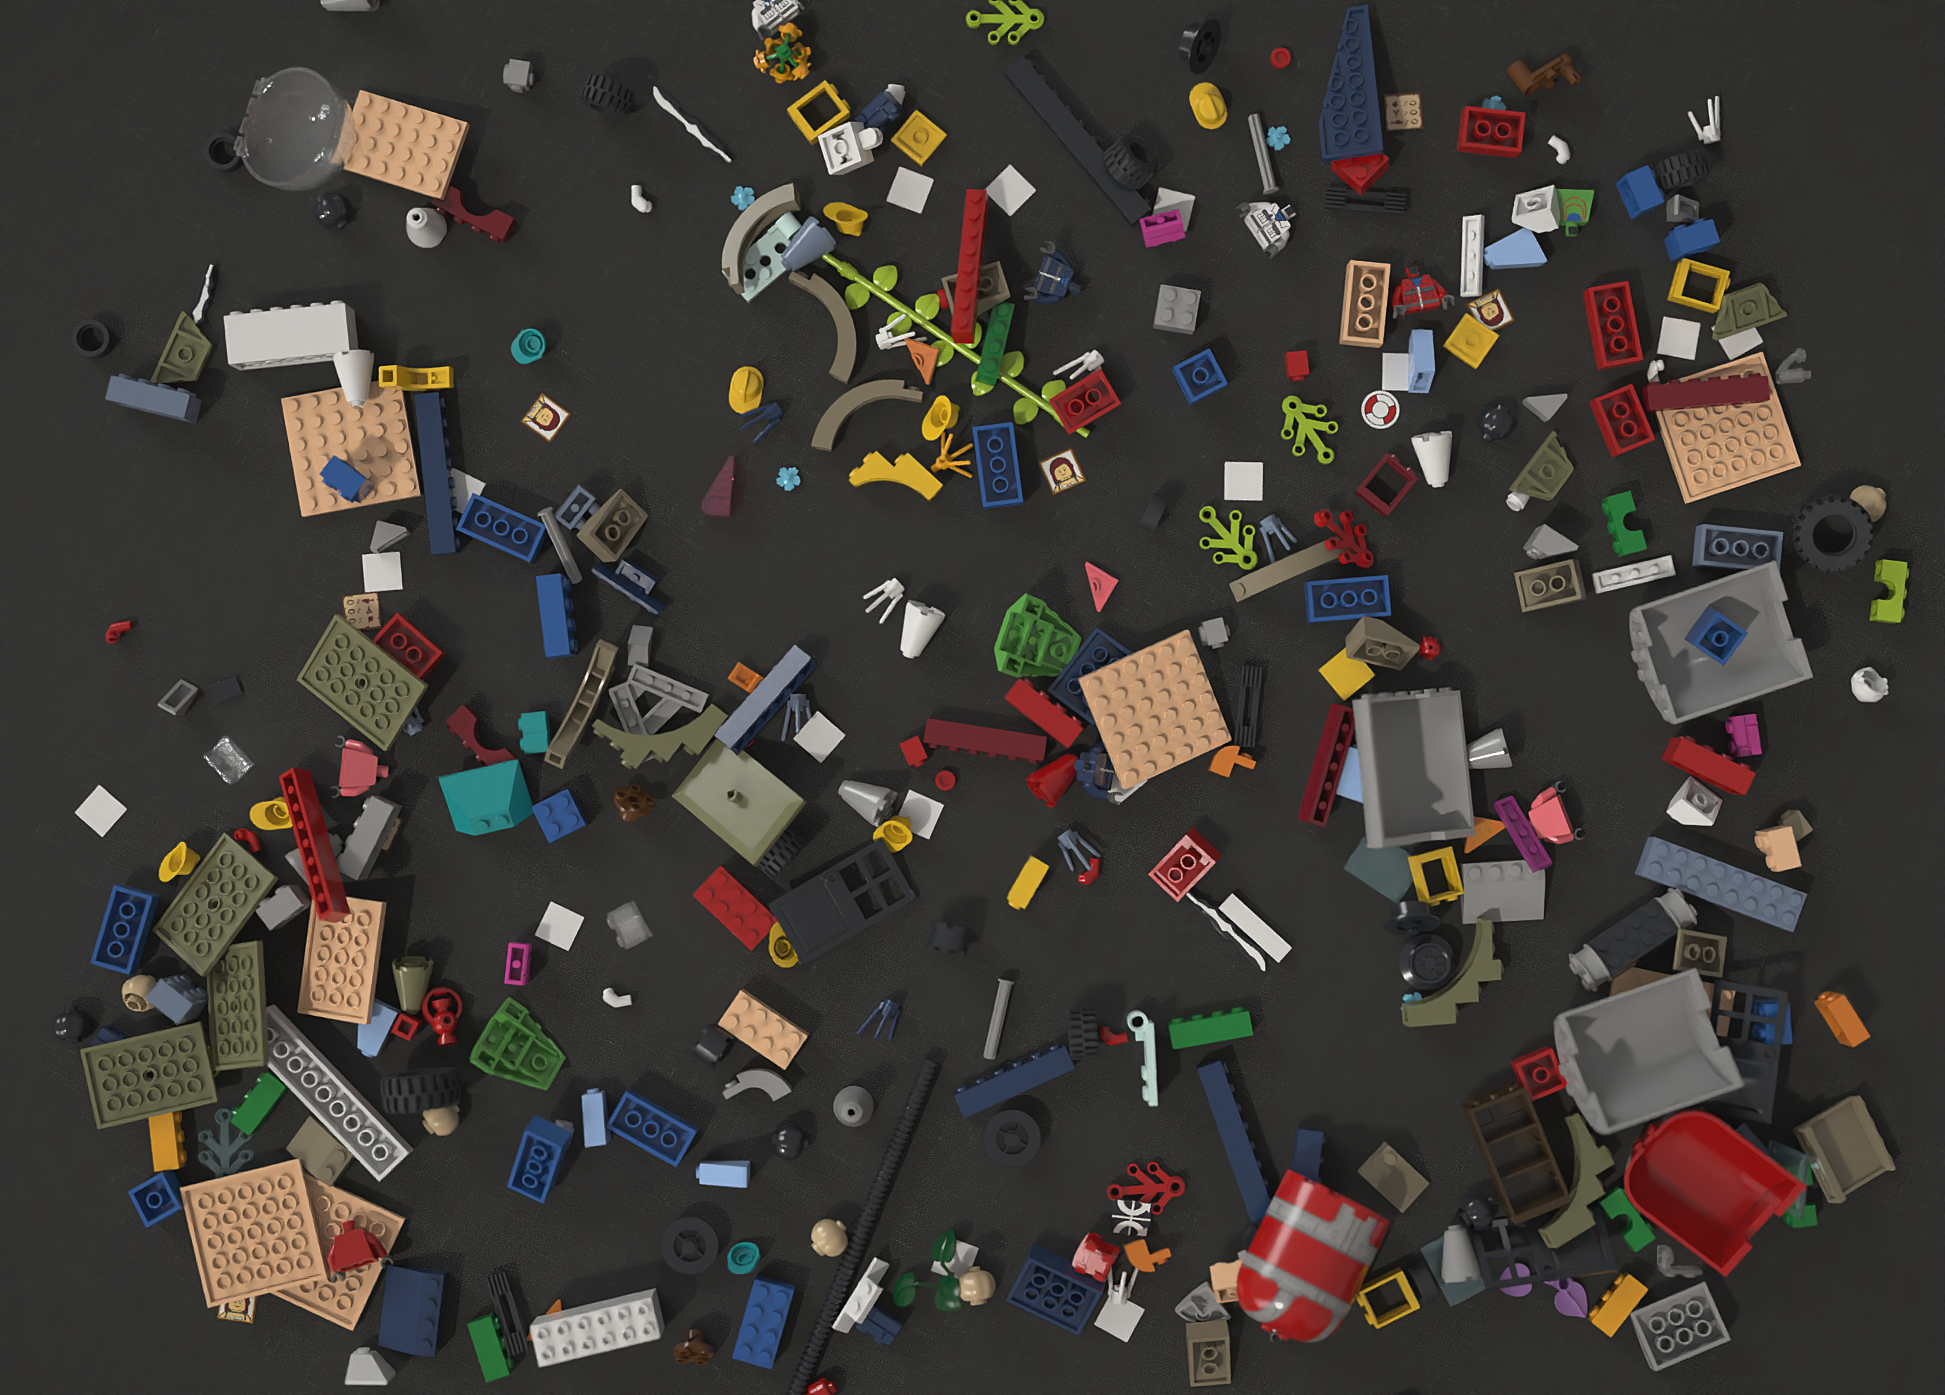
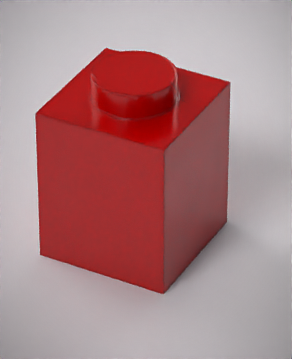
(1296, 365)
(914, 751)
(407, 1026)

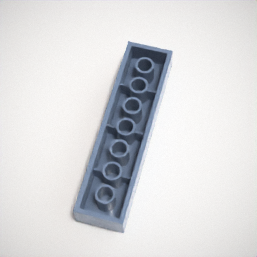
(1720, 884)

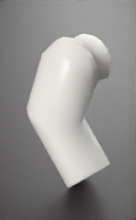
(1562, 147)
(1654, 367)
(615, 1000)

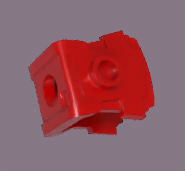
(1095, 1257)

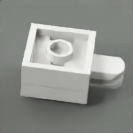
(849, 147)

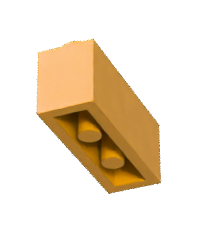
(167, 1141)
(1617, 1303)

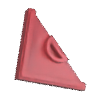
(1101, 585)

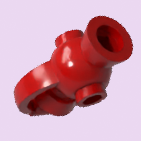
(444, 1021)

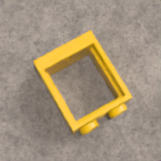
(833, 123)
(1679, 281)
(1451, 873)
(1027, 883)
(1396, 1313)

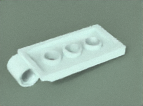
(780, 233)
(1145, 1033)

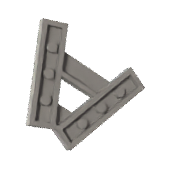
(674, 694)

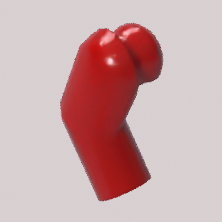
(116, 629)
(250, 837)
(1089, 876)
(1110, 1038)

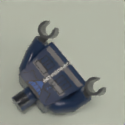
(1053, 278)
(1097, 772)

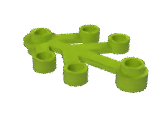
(1008, 20)
(1306, 427)
(1230, 540)

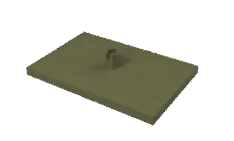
(362, 682)
(739, 800)
(215, 904)
(238, 1008)
(123, 1082)

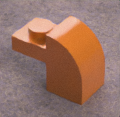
(1226, 757)
(1140, 1257)

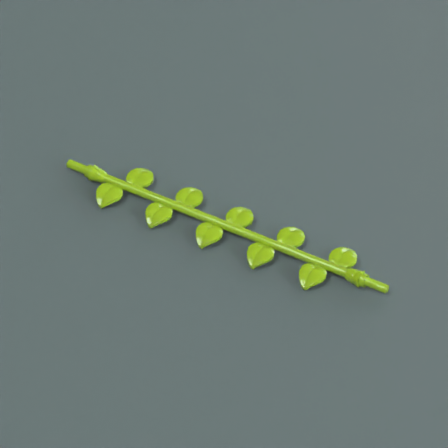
(926, 309)

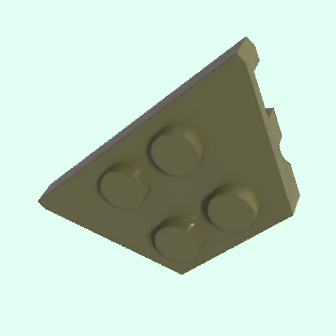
(1745, 311)
(183, 354)
(1545, 471)

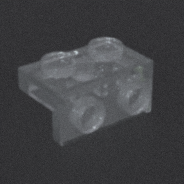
(228, 760)

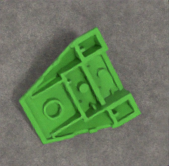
(1034, 640)
(517, 1048)

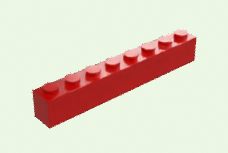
(970, 266)
(314, 845)

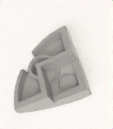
(1202, 1305)

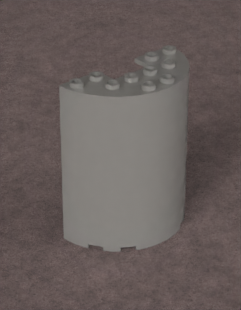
(1691, 683)
(1413, 767)
(1644, 1053)

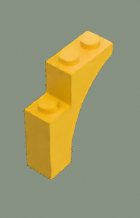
(906, 471)

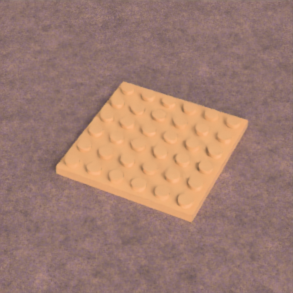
(368, 437)
(1727, 444)
(1155, 709)
(254, 1232)
(343, 1300)

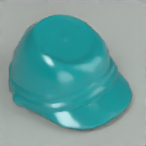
(529, 346)
(743, 1258)

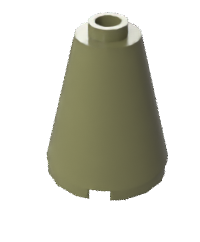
(412, 981)

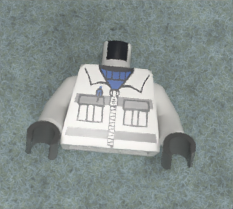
(771, 14)
(1268, 224)

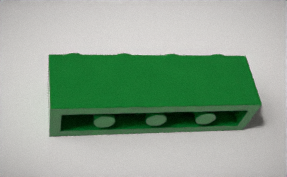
(994, 343)
(1210, 1029)

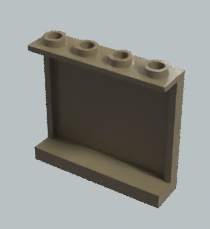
(1843, 1148)

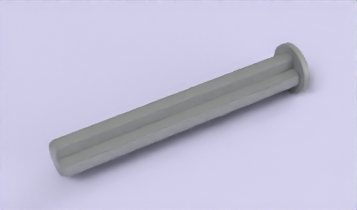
(1262, 154)
(560, 545)
(997, 1018)

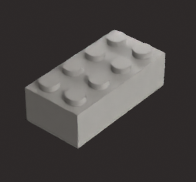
(368, 837)

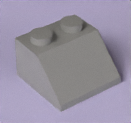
(1548, 543)

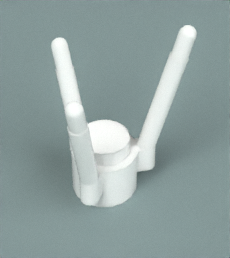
(1712, 132)
(887, 340)
(1091, 361)
(891, 589)
(1121, 1292)

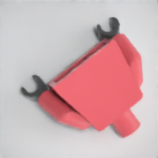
(357, 768)
(1550, 817)

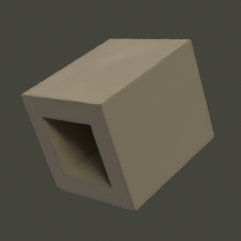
(1797, 821)

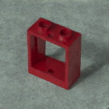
(1371, 499)

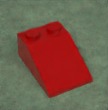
(1084, 401)
(1185, 864)

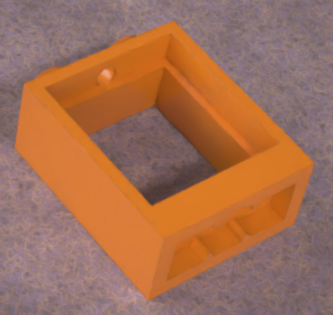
(1841, 1018)

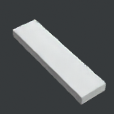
(1472, 256)
(1633, 574)
(1255, 927)

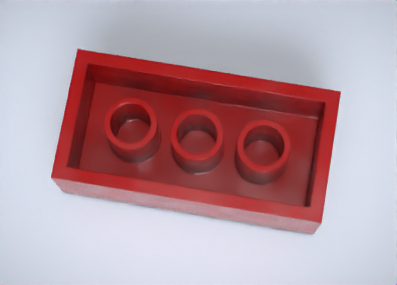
(1612, 325)
(1043, 713)
(1708, 766)
(736, 907)

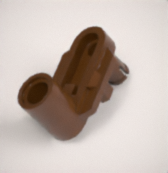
(1531, 81)

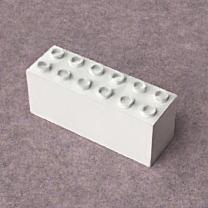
(289, 335)
(597, 1327)

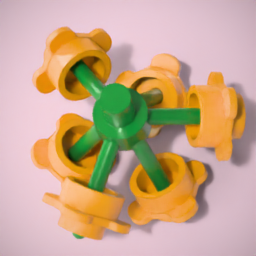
(781, 50)

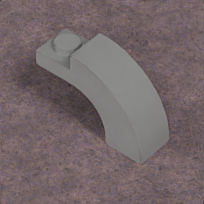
(761, 1078)

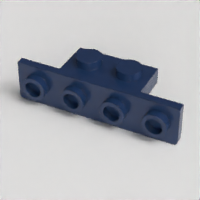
(631, 581)

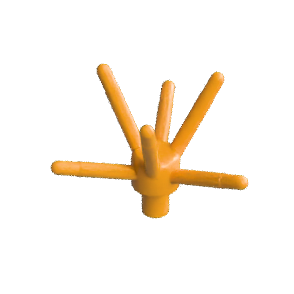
(945, 460)

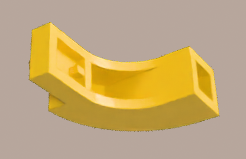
(415, 379)

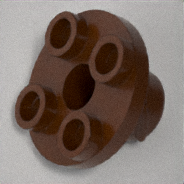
(633, 802)
(693, 1348)

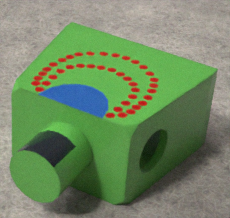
(1574, 209)

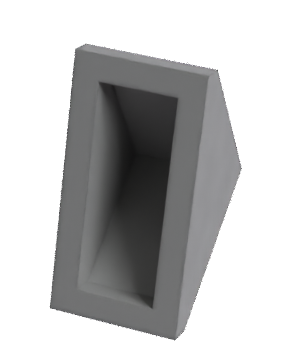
(1682, 209)
(1544, 406)
(386, 535)
(640, 645)
(178, 698)

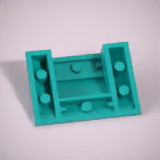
(487, 798)

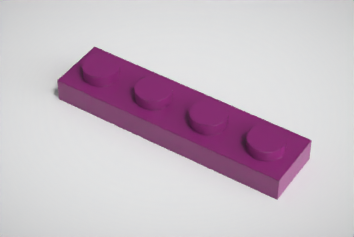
(1522, 834)

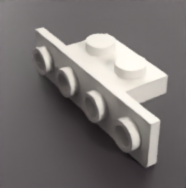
(862, 1297)

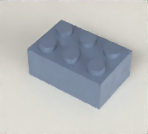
(178, 998)

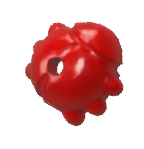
(1424, 648)

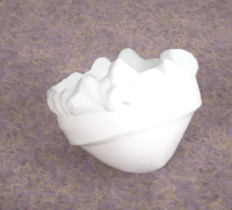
(1868, 685)

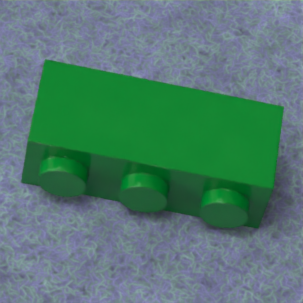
(259, 1102)
(490, 1347)

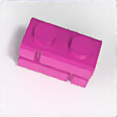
(1162, 228)
(1744, 735)
(518, 963)

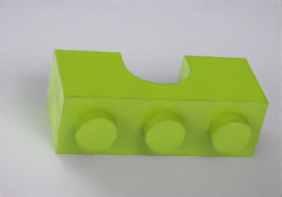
(1894, 576)

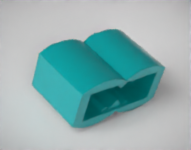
(535, 732)

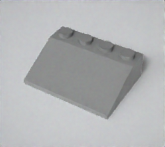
(1501, 891)
(1679, 1327)

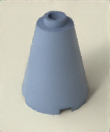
(807, 245)

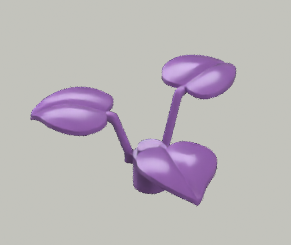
(1569, 1301)

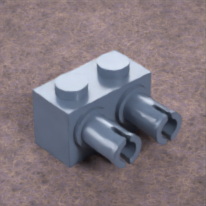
(575, 505)

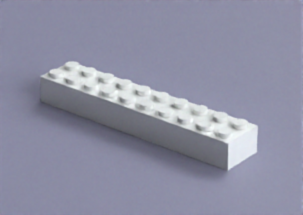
(332, 1097)

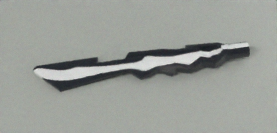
(670, 107)
(203, 297)
(1227, 929)

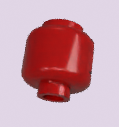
(822, 1387)

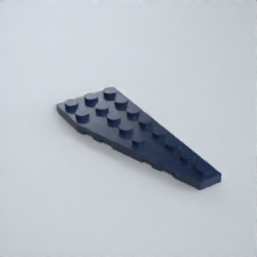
(1351, 108)

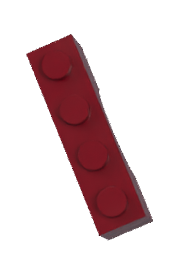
(496, 224)
(465, 724)

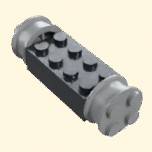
(1632, 939)

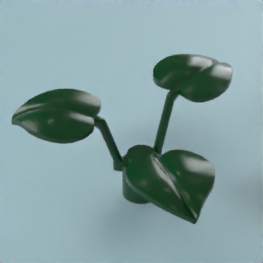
(949, 1293)

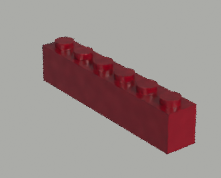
(1705, 393)
(985, 740)
(1327, 765)

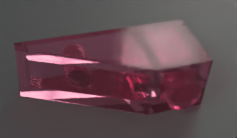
(719, 496)

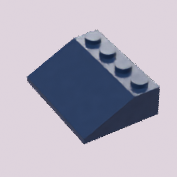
(1094, 654)
(1054, 1290)
(413, 1309)

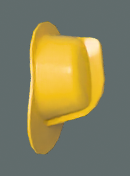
(1208, 105)
(847, 218)
(746, 389)
(940, 417)
(271, 814)
(895, 833)
(178, 862)
(780, 948)

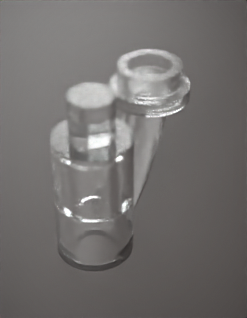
(1786, 375)

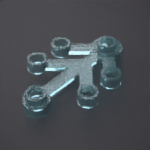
(223, 1150)

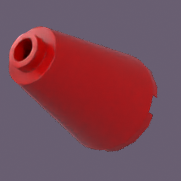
(1053, 779)

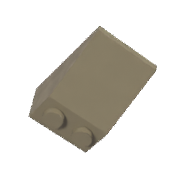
(992, 288)
(612, 527)
(1550, 585)
(1379, 644)
(1701, 952)
(320, 1151)
(1393, 1177)
(1208, 1353)

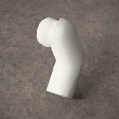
(639, 202)

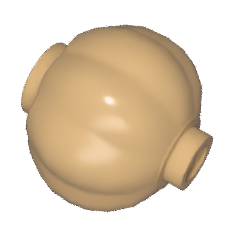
(1871, 499)
(136, 990)
(442, 1120)
(829, 1237)
(976, 1285)

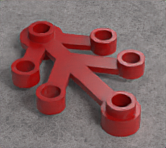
(1362, 556)
(1150, 1188)

